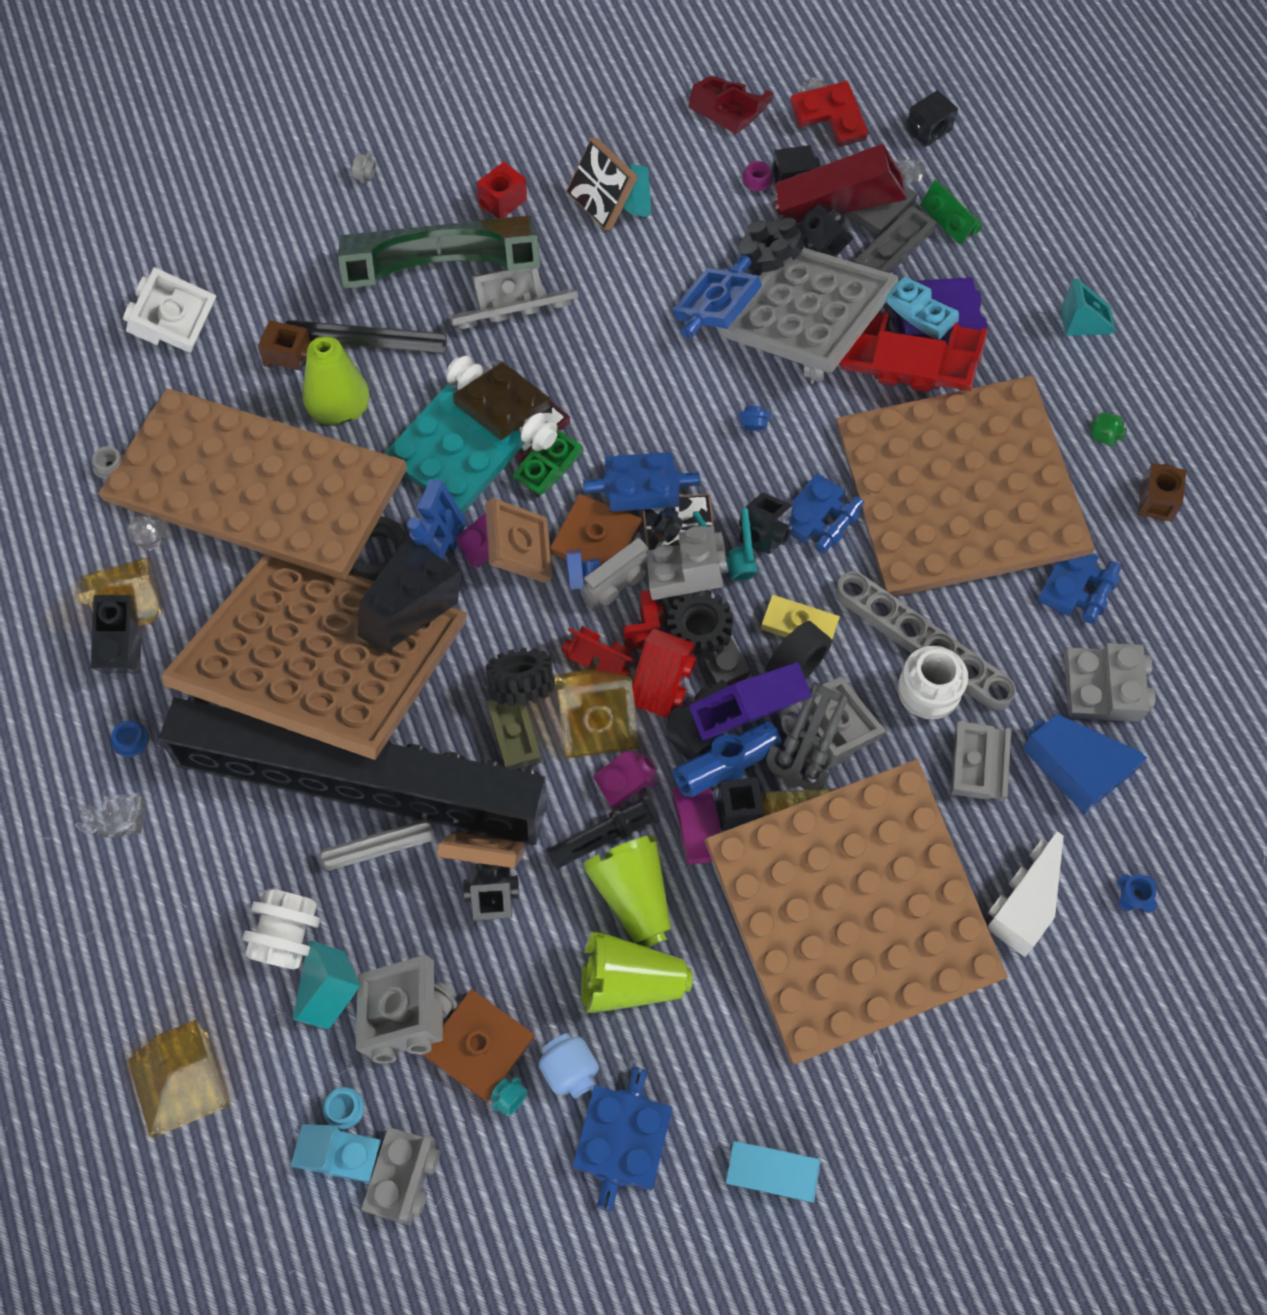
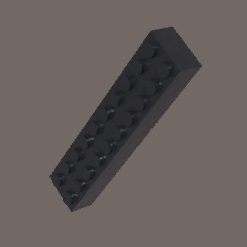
(398, 782)

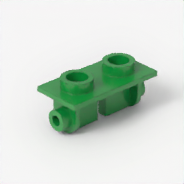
(950, 213)

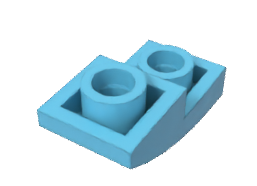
(915, 305)
(773, 1171)

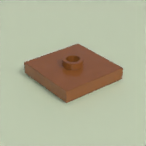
(595, 530)
(479, 1045)

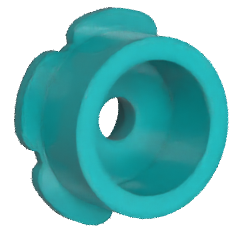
(508, 1096)

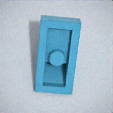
(336, 1152)

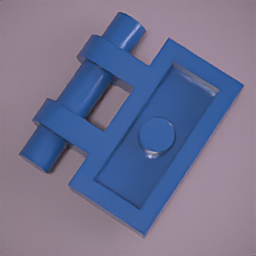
(812, 508)
(439, 522)
(1068, 580)

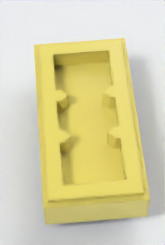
(786, 615)

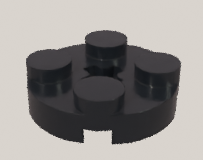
(781, 236)

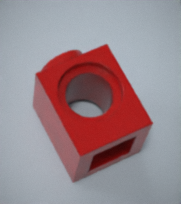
(501, 190)

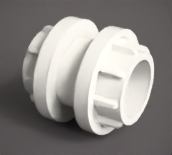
(943, 669)
(281, 929)

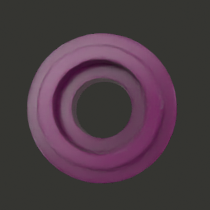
(757, 176)

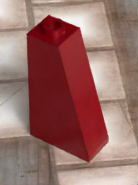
(846, 184)

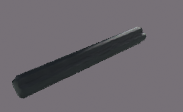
(375, 336)

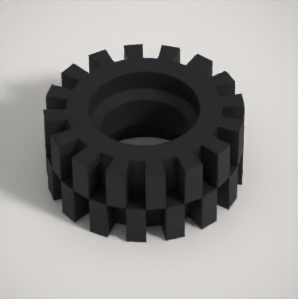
(707, 606)
(520, 676)

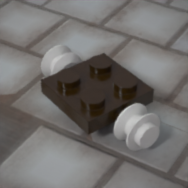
(502, 401)

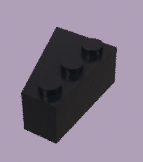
(407, 596)

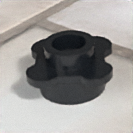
(666, 525)

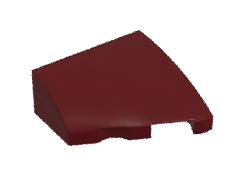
(727, 103)

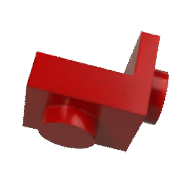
(651, 617)

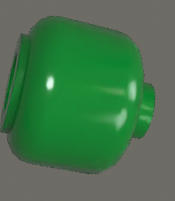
(1108, 428)

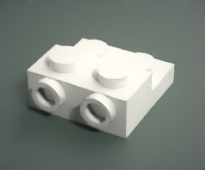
(168, 310)

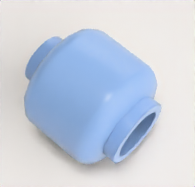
(568, 1065)

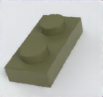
(514, 735)

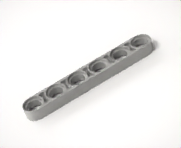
(928, 635)

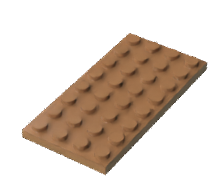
(255, 482)

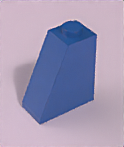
(1080, 759)

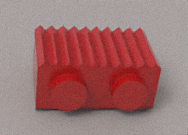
(661, 673)

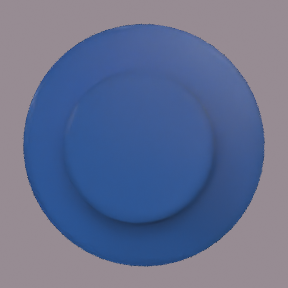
(754, 418)
(129, 738)

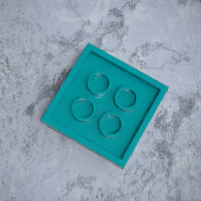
(454, 449)

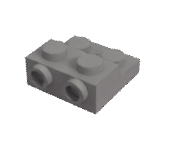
(687, 567)
(1108, 683)
(855, 730)
(398, 1010)

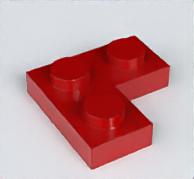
(831, 104)

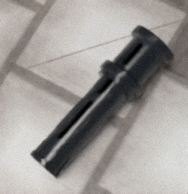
(619, 824)

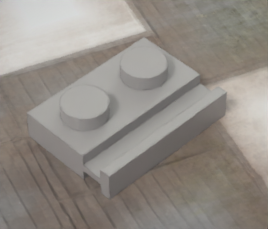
(621, 570)
(981, 761)

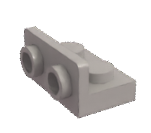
(400, 1176)

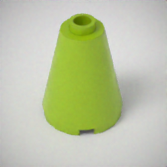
(332, 384)
(633, 888)
(629, 975)

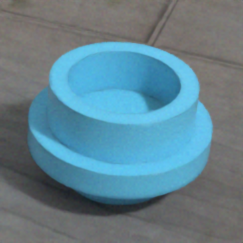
(343, 1108)

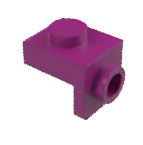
(474, 542)
(626, 777)

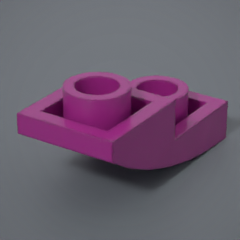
(697, 822)

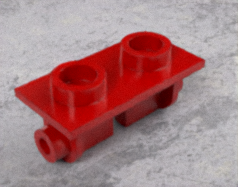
(586, 646)

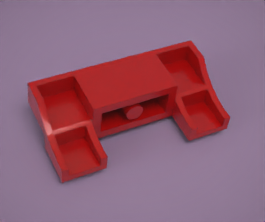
(917, 360)

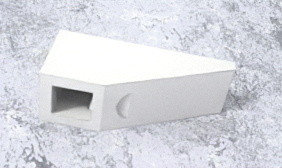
(1033, 902)

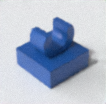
(578, 568)

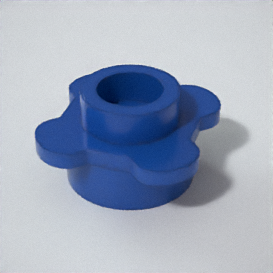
(1144, 885)

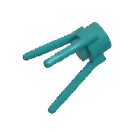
(741, 560)

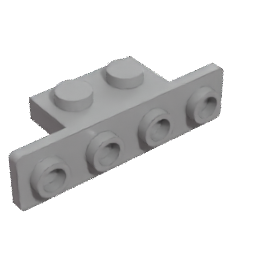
(509, 292)

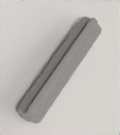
(376, 845)

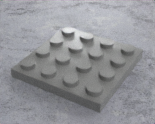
(812, 309)

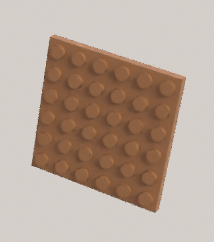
(963, 487)
(293, 658)
(854, 910)

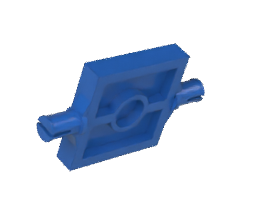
(717, 297)
(641, 481)
(622, 1138)

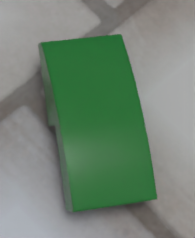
(548, 465)

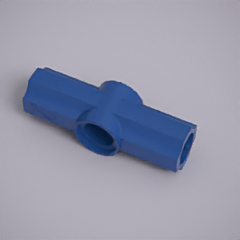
(726, 759)

